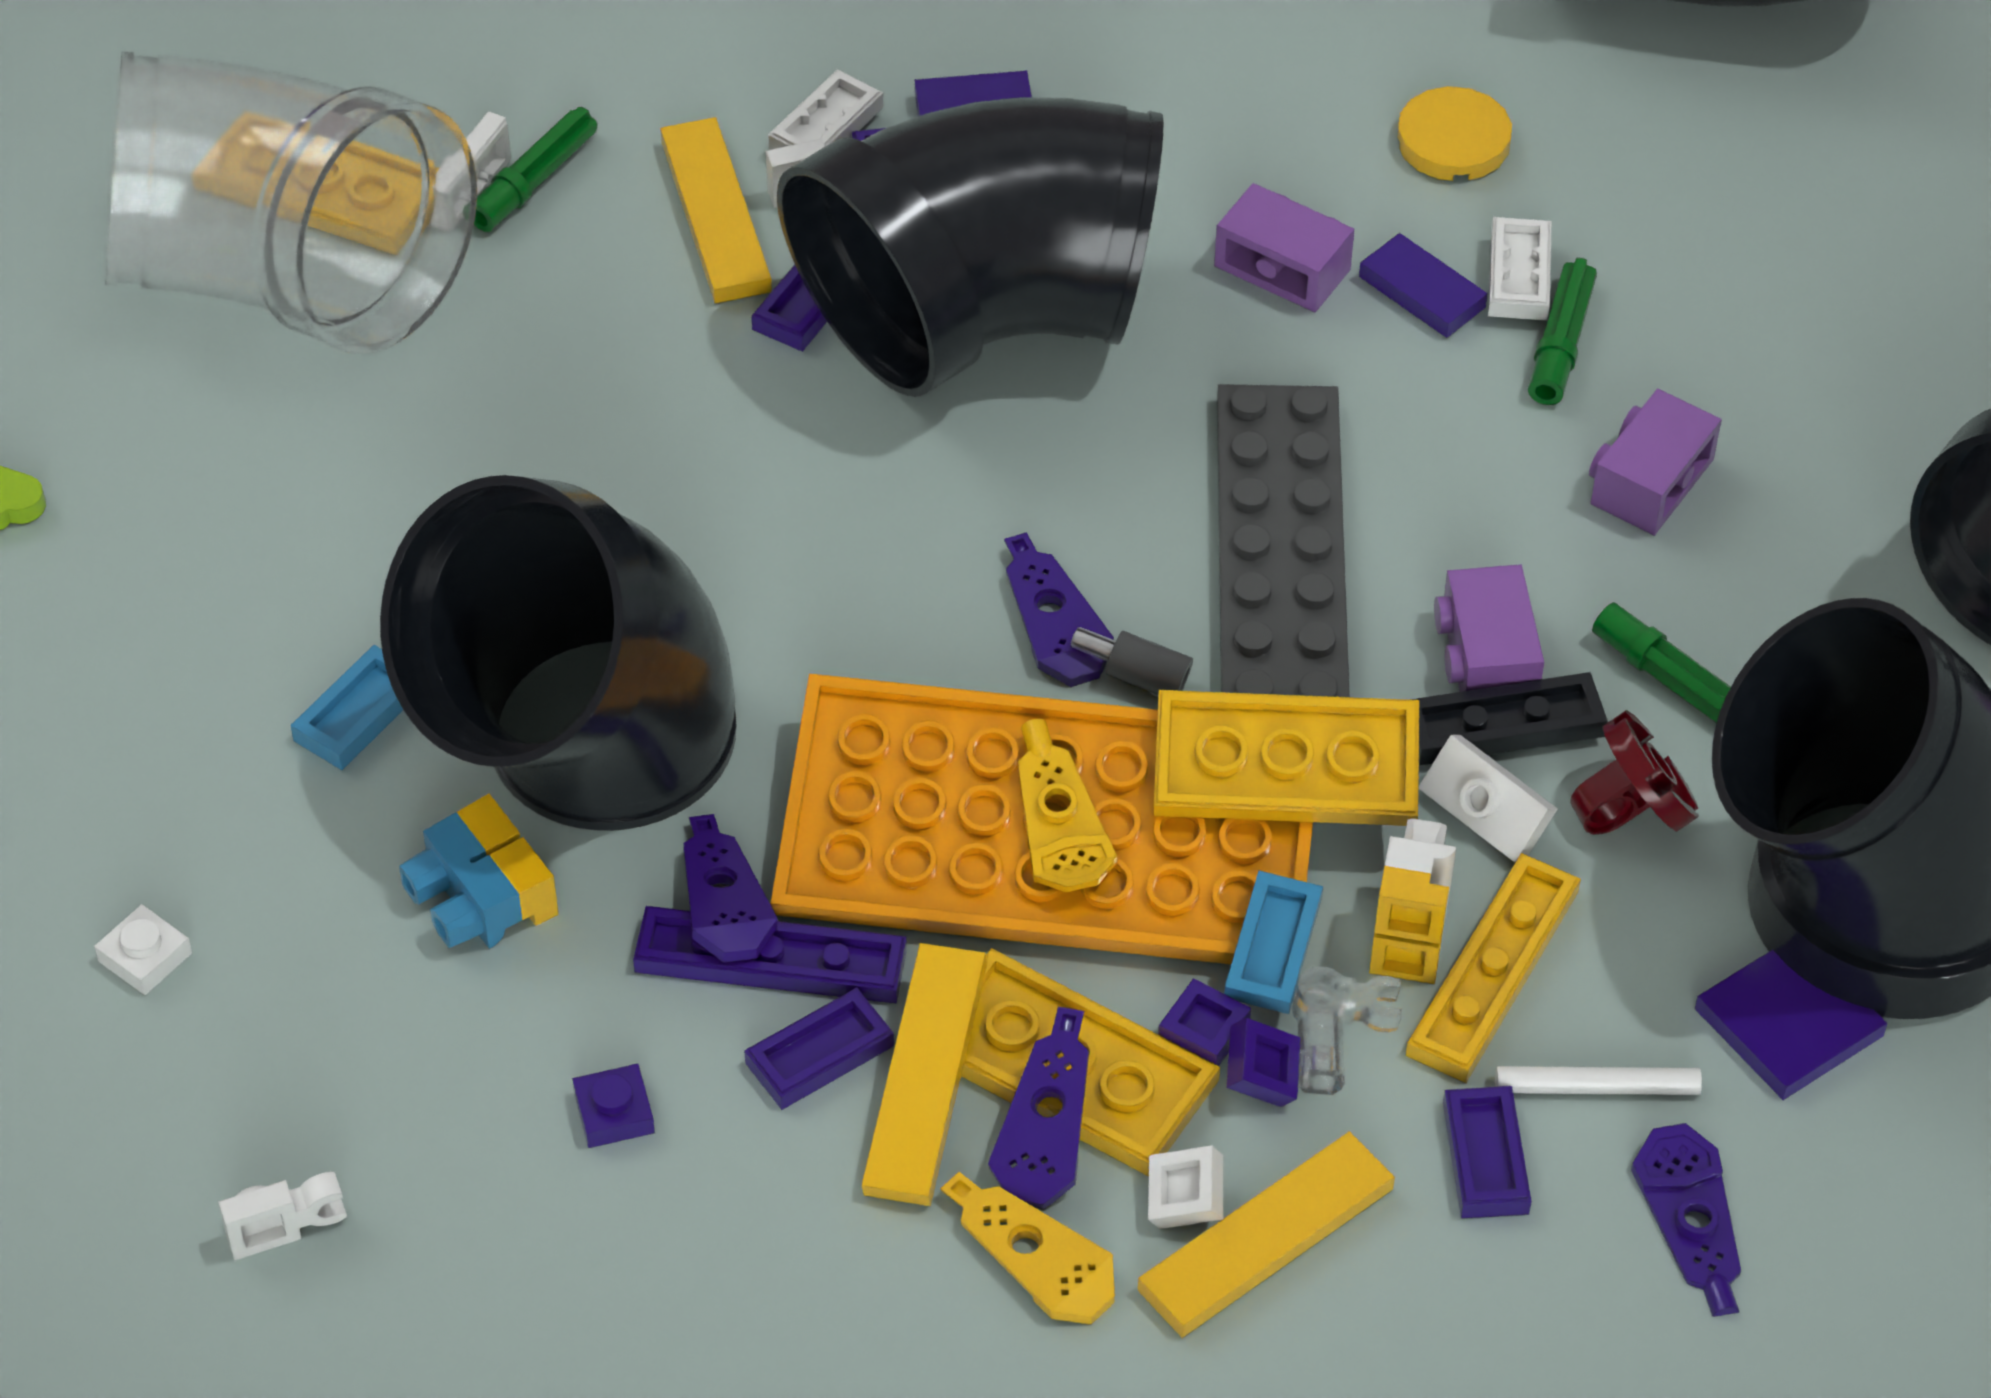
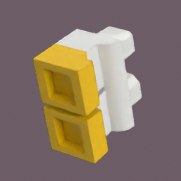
(1413, 903)

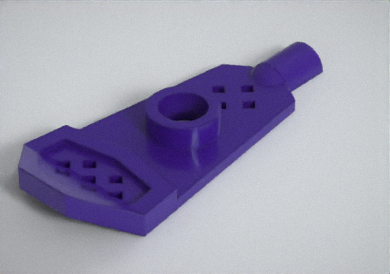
(1052, 631)
(728, 920)
(1043, 1137)
(1693, 1191)

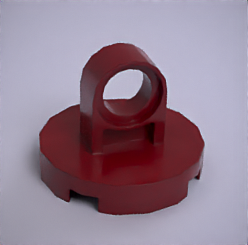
(1633, 783)

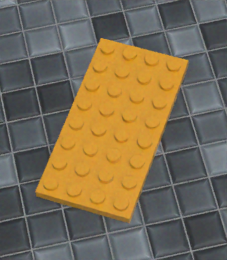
(918, 823)

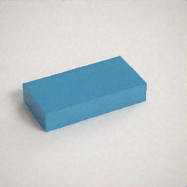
(349, 712)
(1273, 942)

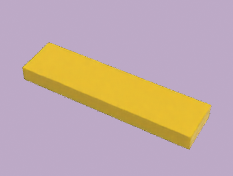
(715, 210)
(1493, 968)
(924, 1074)
(1265, 1234)

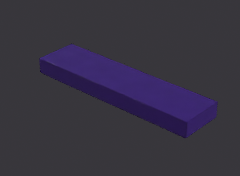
(793, 960)

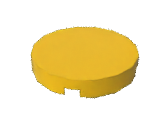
(1454, 133)

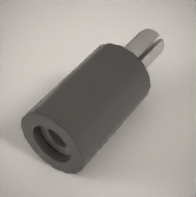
(1137, 660)

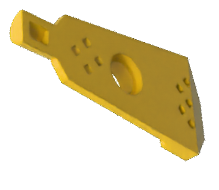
(1061, 833)
(1050, 1270)

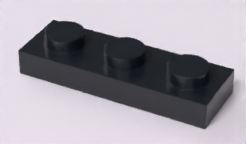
(1513, 716)

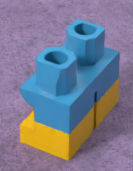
(485, 872)

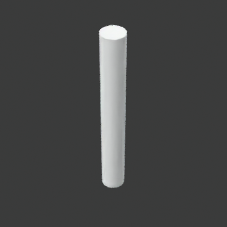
(1600, 1080)

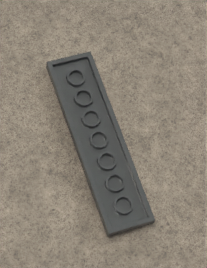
(1281, 541)

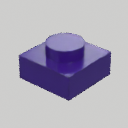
(1203, 1021)
(1263, 1062)
(613, 1105)

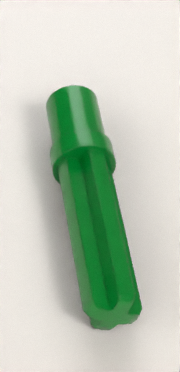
(515, 184)
(1557, 348)
(1652, 652)

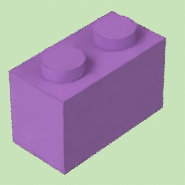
(1284, 247)
(1654, 460)
(1488, 628)

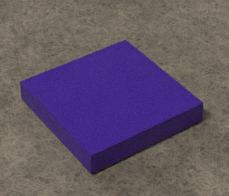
(1786, 1024)

